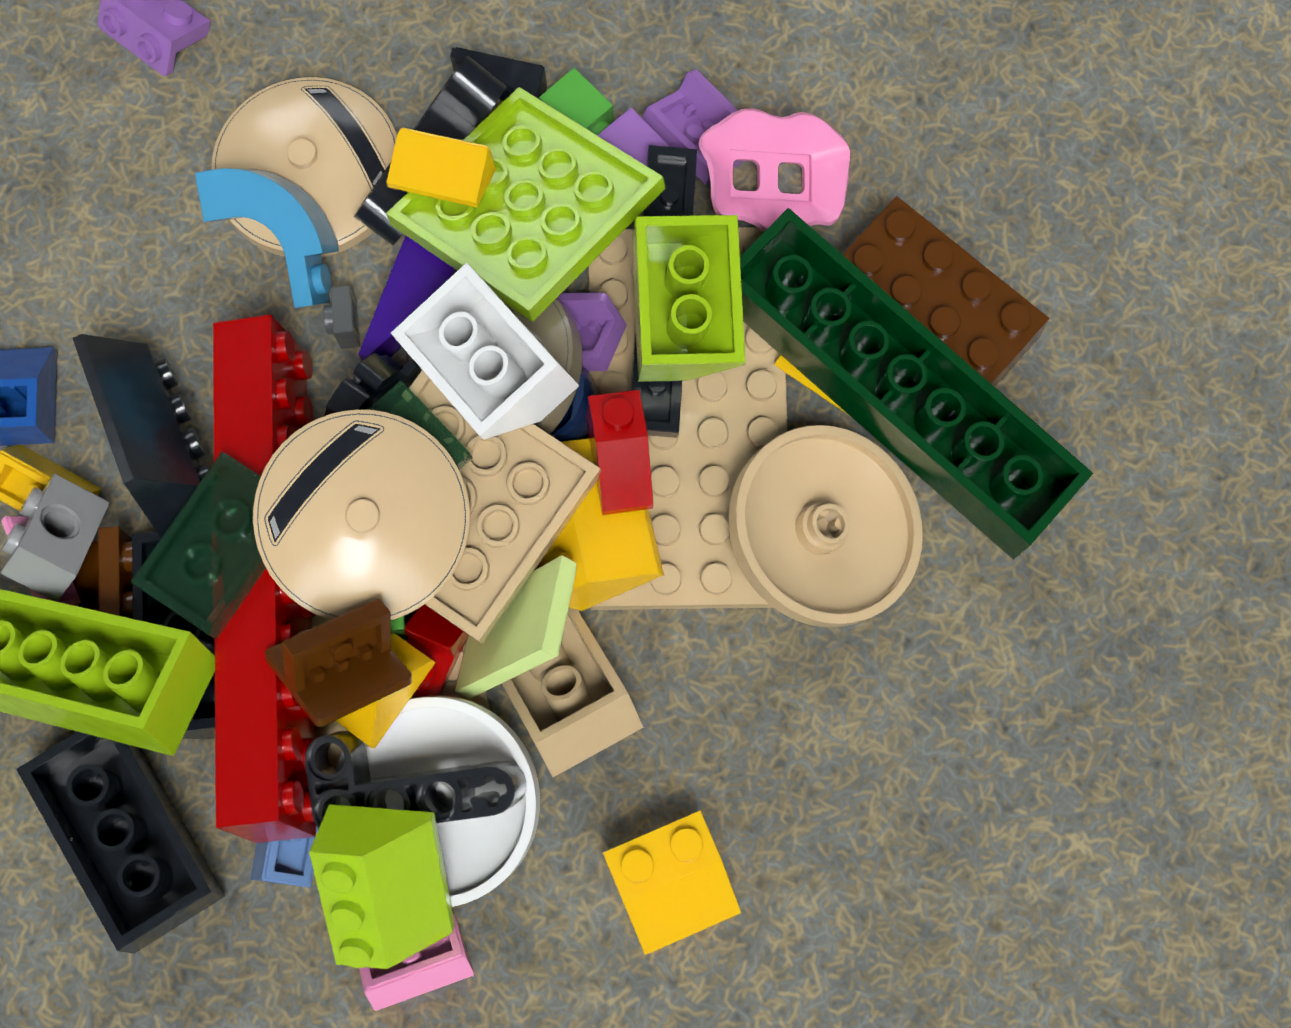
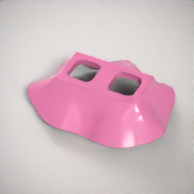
(768, 142)

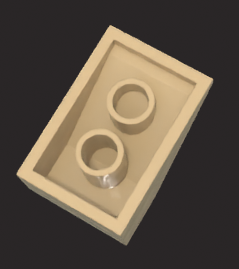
(573, 701)

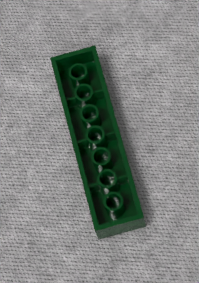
(905, 385)

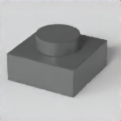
(342, 317)

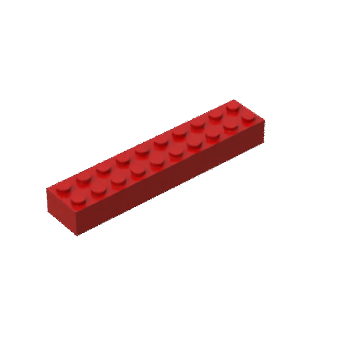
(258, 722)

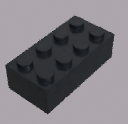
(120, 837)

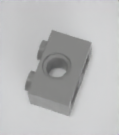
(54, 538)

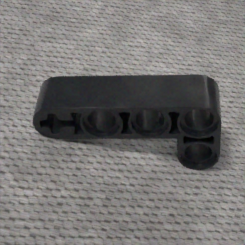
(452, 114)
(416, 789)

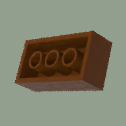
(947, 290)

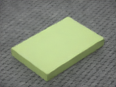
(525, 633)

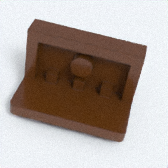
(107, 574)
(341, 663)

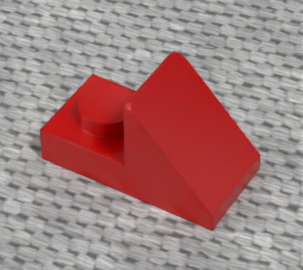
(438, 641)

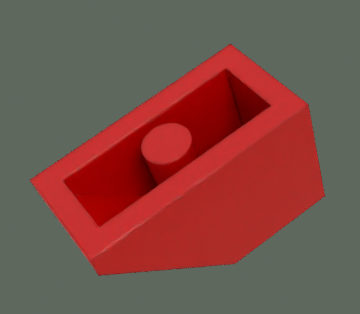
(621, 451)

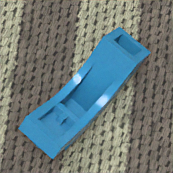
(286, 212)

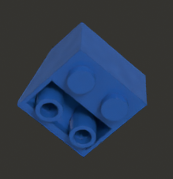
(27, 396)

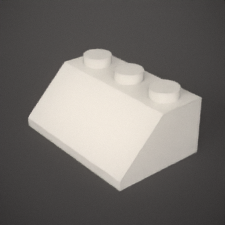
(483, 357)

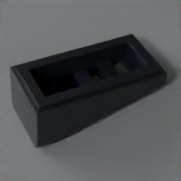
(511, 72)

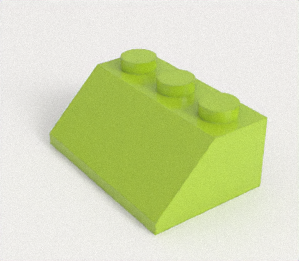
(687, 296)
(380, 884)

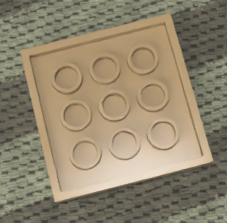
(520, 500)

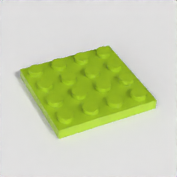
(546, 210)

